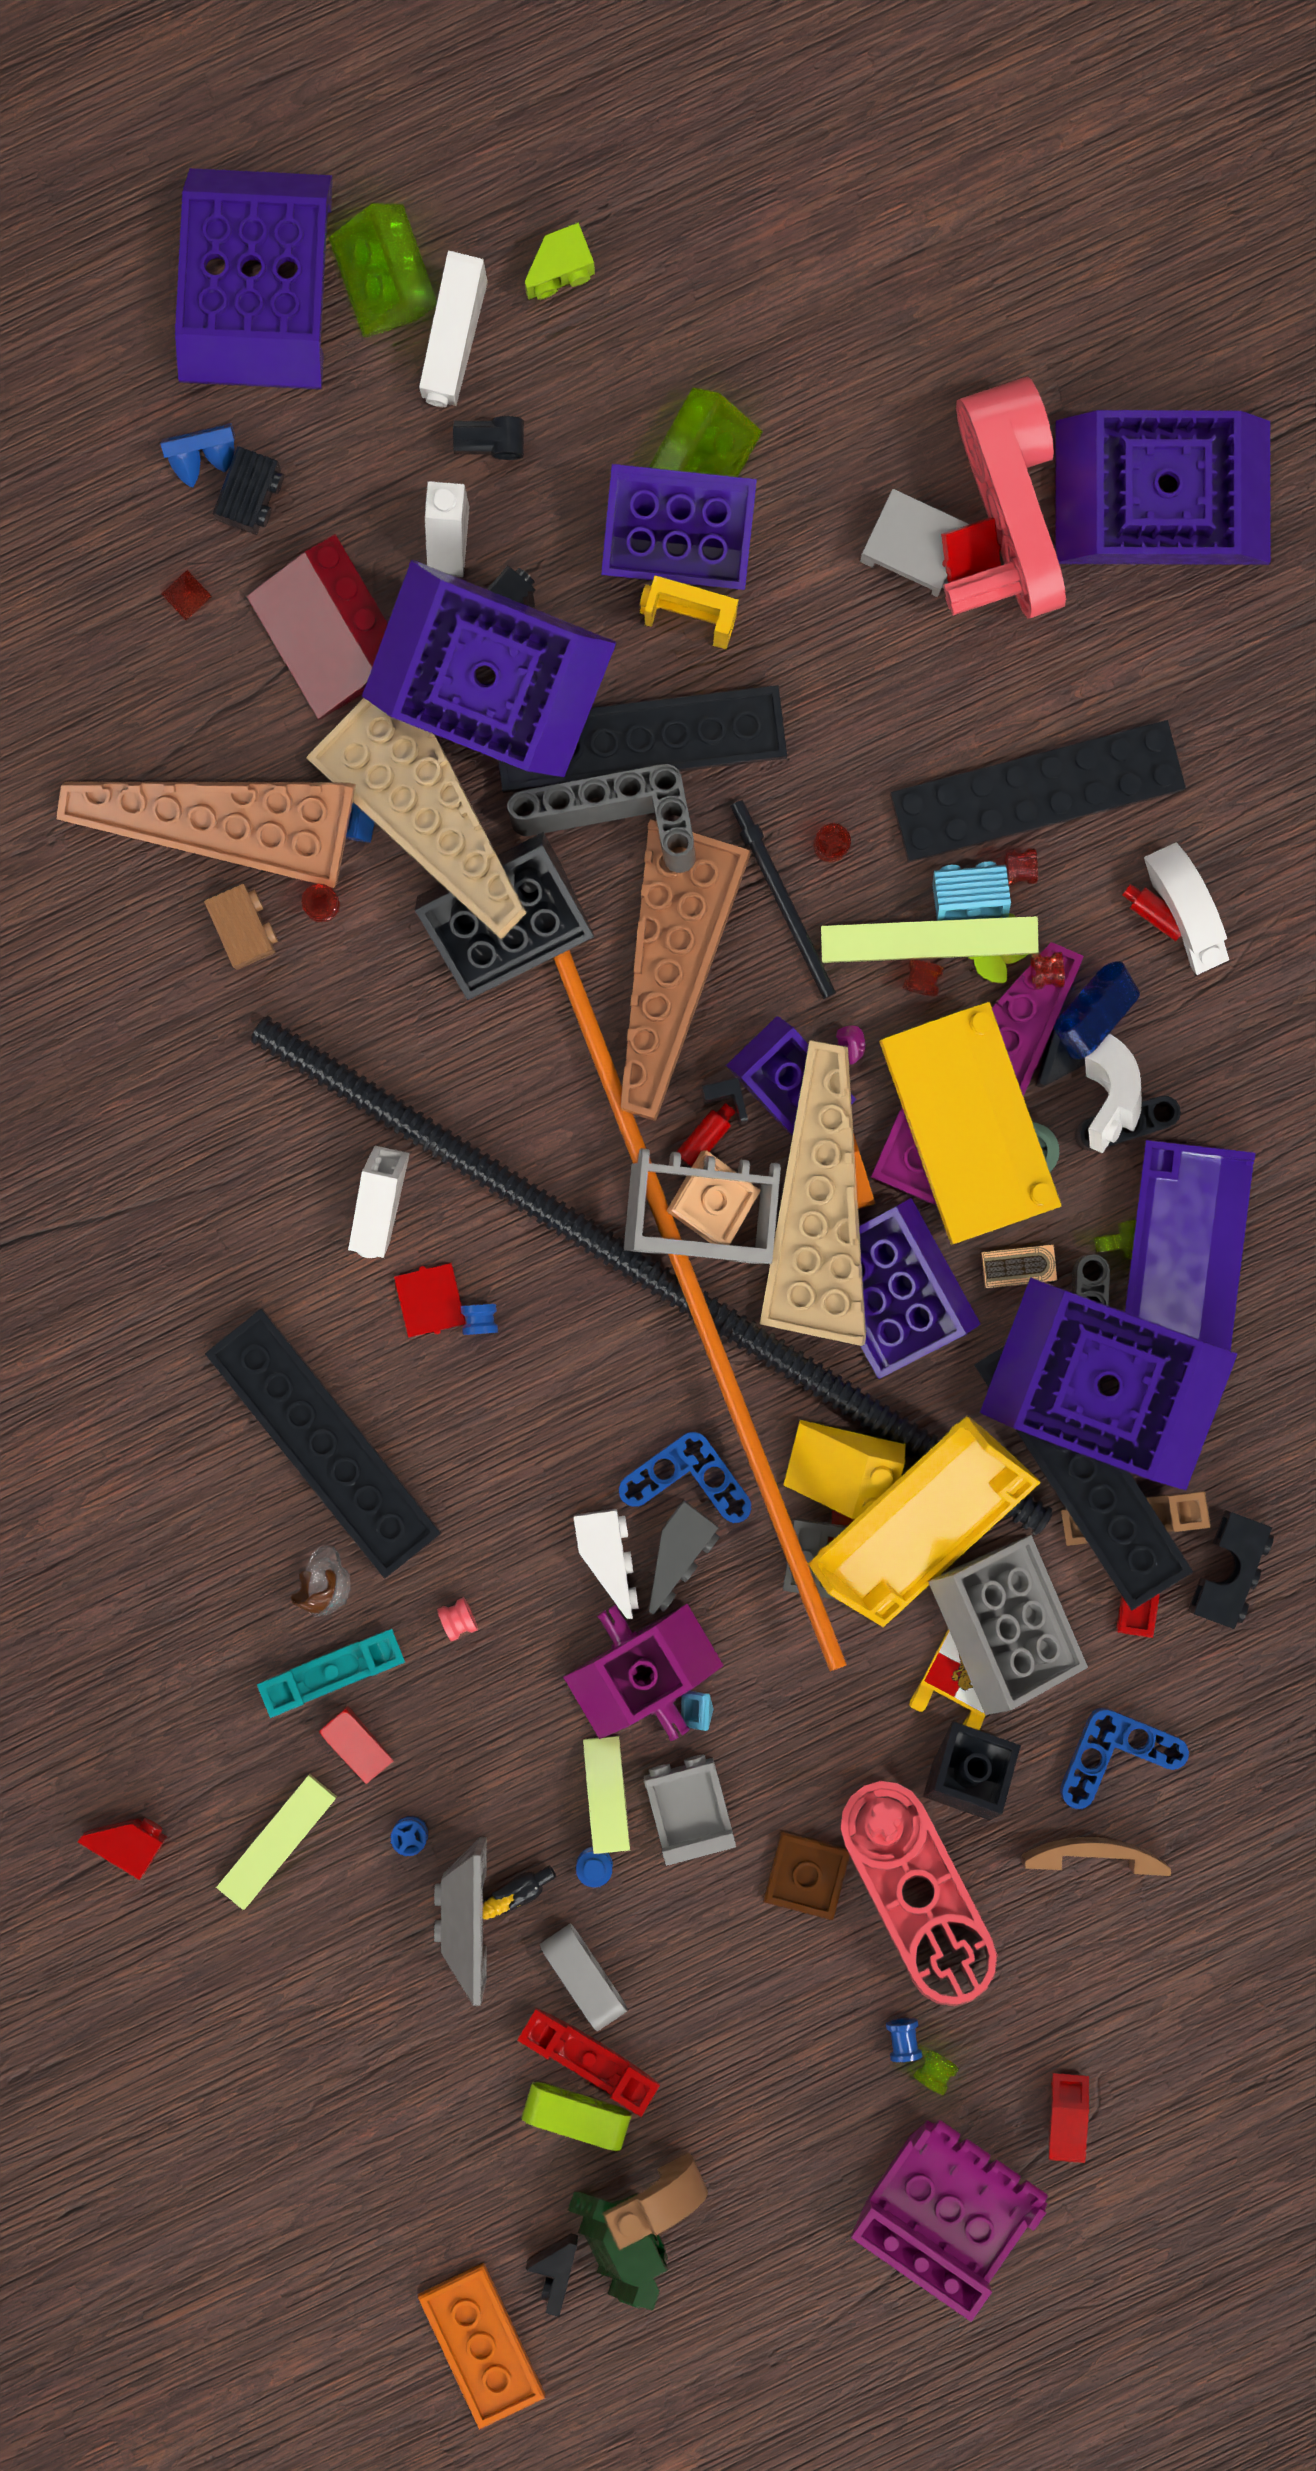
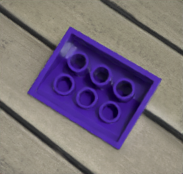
(678, 526)
(907, 1291)

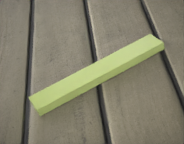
(930, 939)

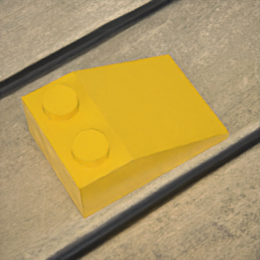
(842, 1467)

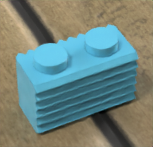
(971, 892)

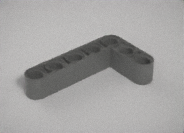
(612, 807)

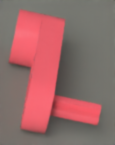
(1002, 437)
(882, 1834)

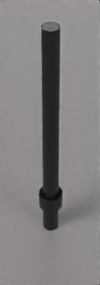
(752, 836)

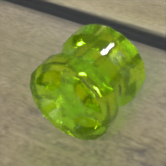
(936, 2072)

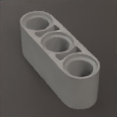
(583, 1977)

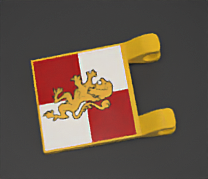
(949, 1678)

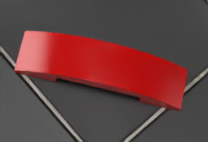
(590, 2060)

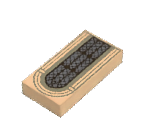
(1018, 1265)

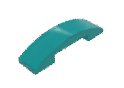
(330, 1672)

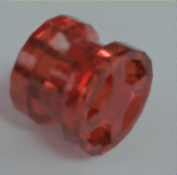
(834, 836)
(1021, 866)
(325, 908)
(1047, 970)
(923, 977)

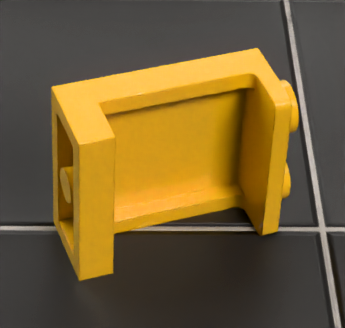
(692, 603)

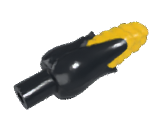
(517, 1892)

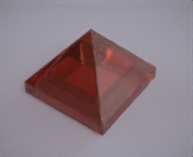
(186, 595)

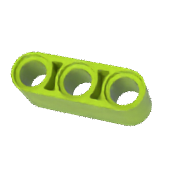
(576, 2116)

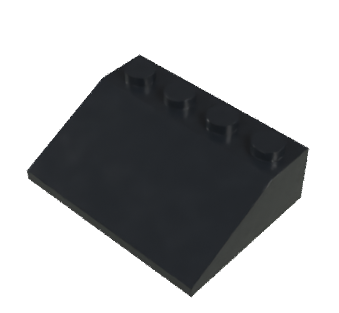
(549, 927)

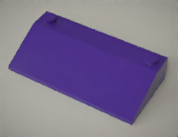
(1190, 1239)

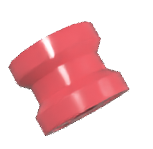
(457, 1619)

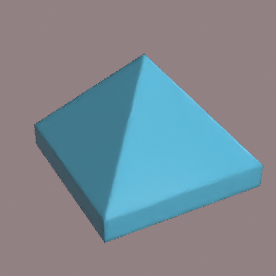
(696, 1710)

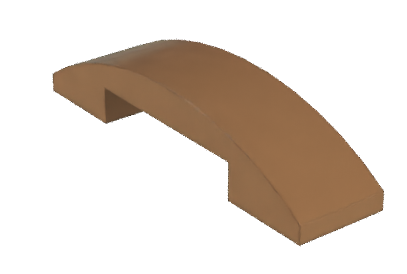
(1175, 1511)
(1050, 1855)

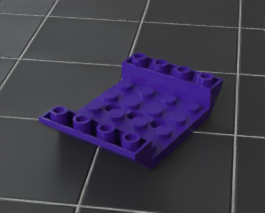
(261, 325)

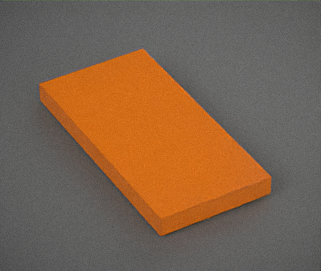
(481, 2346)

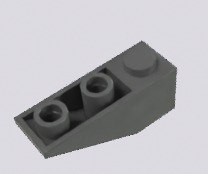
(680, 1543)

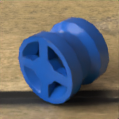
(479, 1319)
(405, 1841)

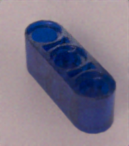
(1096, 1010)

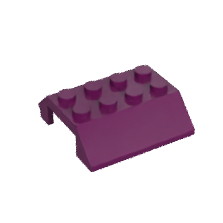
(948, 2216)

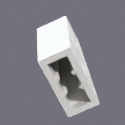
(446, 527)
(378, 1201)

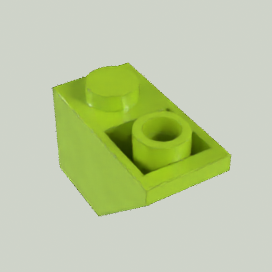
(560, 262)

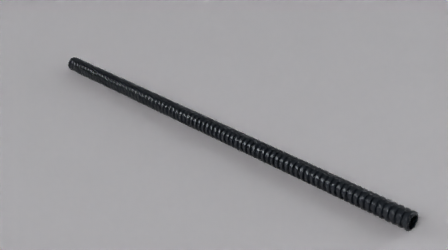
(607, 1247)

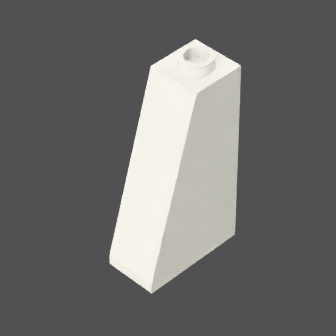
(453, 328)

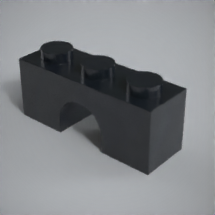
(1225, 1600)

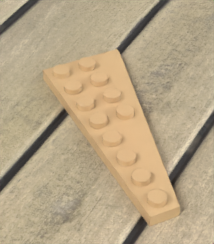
(817, 1250)

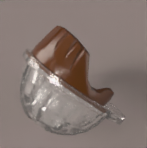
(323, 1584)

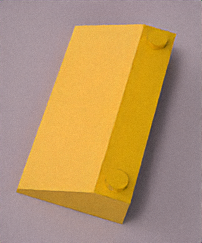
(970, 1123)
(923, 1523)

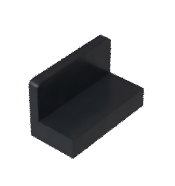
(723, 1091)

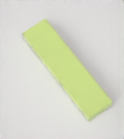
(276, 1842)

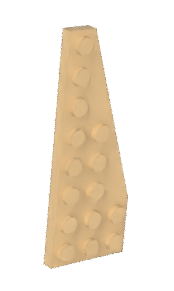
(422, 806)

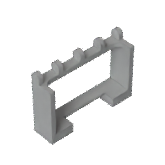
(766, 1216)

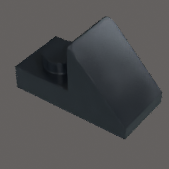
(557, 2263)

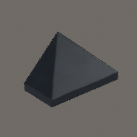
(1056, 1062)

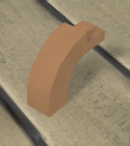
(659, 2206)

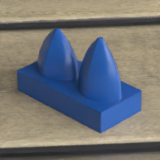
(185, 455)

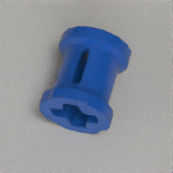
(904, 2040)

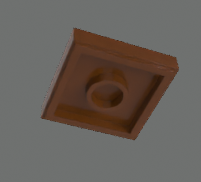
(806, 1875)

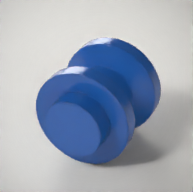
(593, 1868)

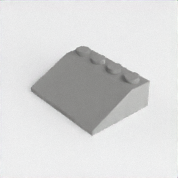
(1008, 1626)

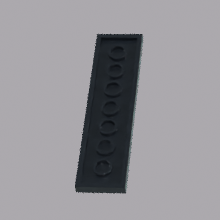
(672, 731)
(1037, 791)
(323, 1443)
(1108, 1513)

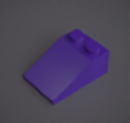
(774, 1070)

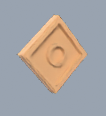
(713, 1205)

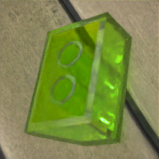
(383, 269)
(707, 437)

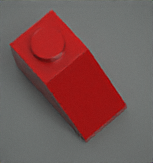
(126, 1844)

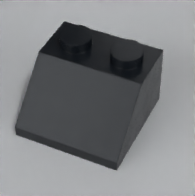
(972, 1771)

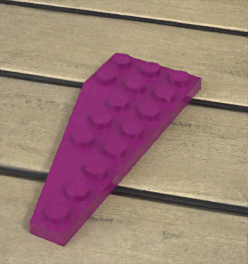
(1025, 1025)

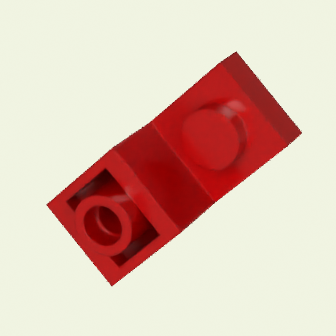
(1068, 2118)

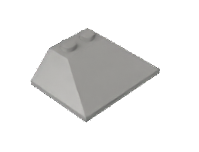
(462, 1919)

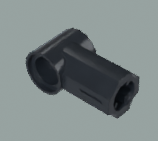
(499, 438)

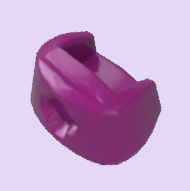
(853, 1038)

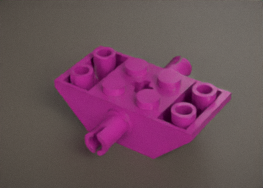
(679, 1662)

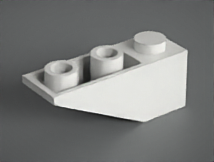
(601, 1547)

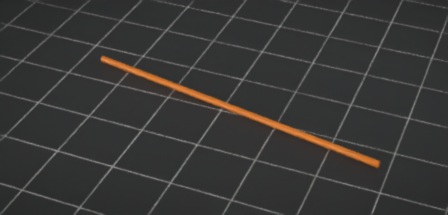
(703, 1321)

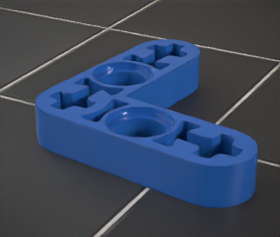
(683, 1465)
(1116, 1739)

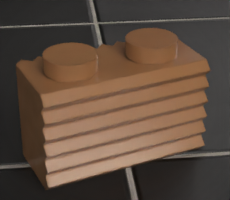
(241, 926)

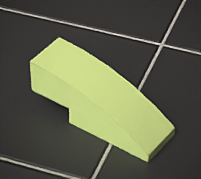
(606, 1795)

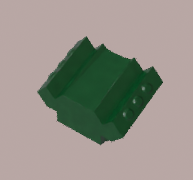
(630, 2267)

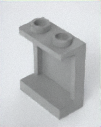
(910, 540)
(689, 1810)

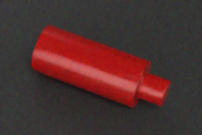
(1153, 910)
(706, 1134)

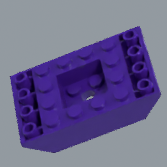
(1118, 514)
(541, 667)
(1053, 1371)

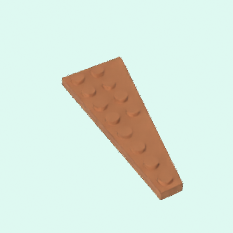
(259, 825)
(673, 955)

